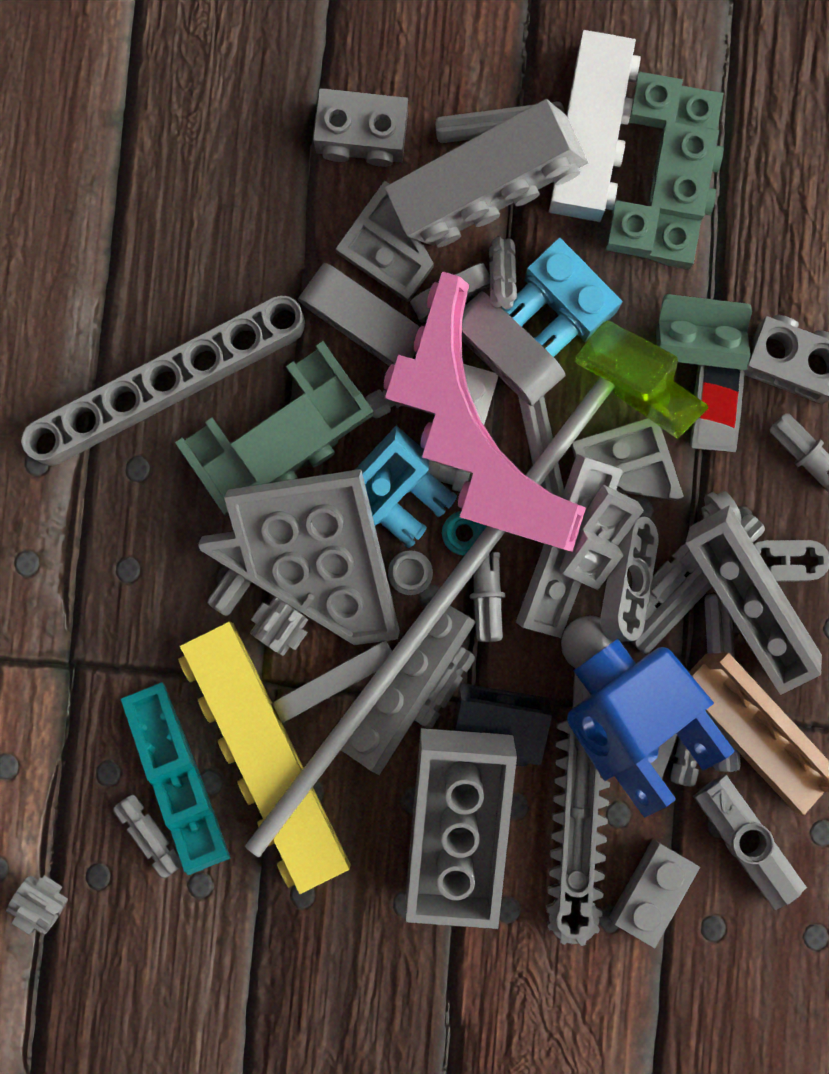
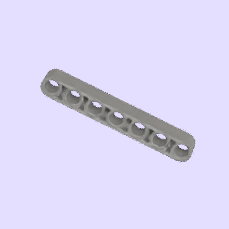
(142, 381)

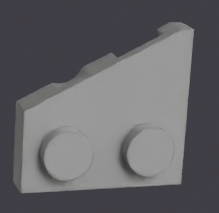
(383, 250)
(642, 456)

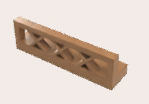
(762, 732)

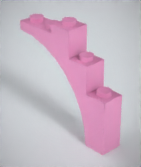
(457, 438)

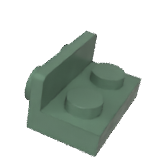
(705, 331)

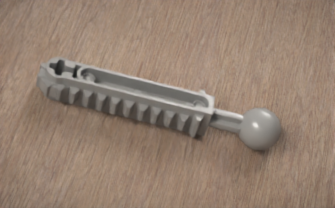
(580, 805)

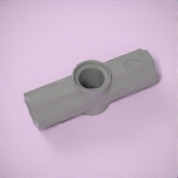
(767, 863)

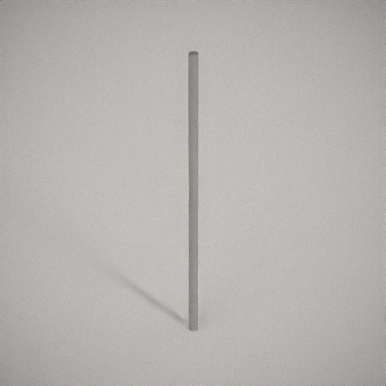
(418, 631)

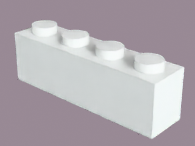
(595, 114)

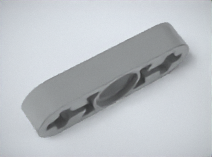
(626, 608)
(331, 682)

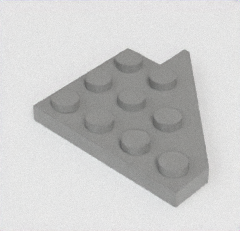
(313, 550)

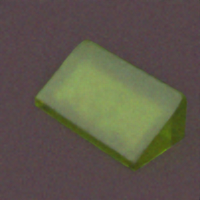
(628, 361)
(671, 409)

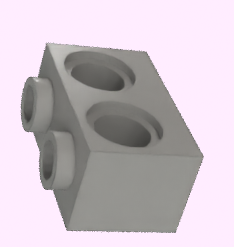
(793, 370)

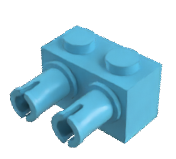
(571, 291)
(392, 472)

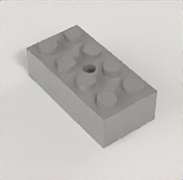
(487, 175)
(460, 828)

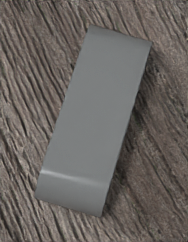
(359, 315)
(509, 349)

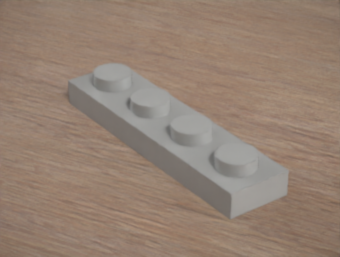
(551, 592)
(405, 696)

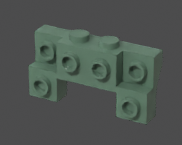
(682, 172)
(288, 439)

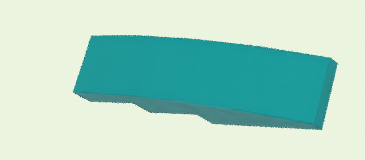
(175, 778)

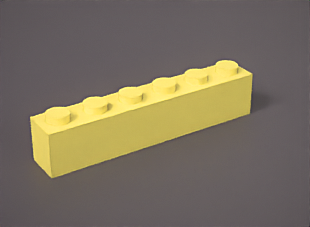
(263, 754)

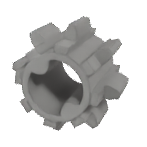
(279, 626)
(36, 905)

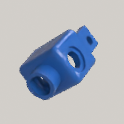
(638, 710)

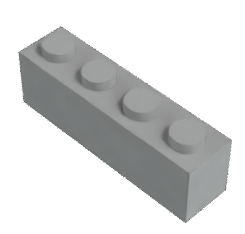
(754, 600)

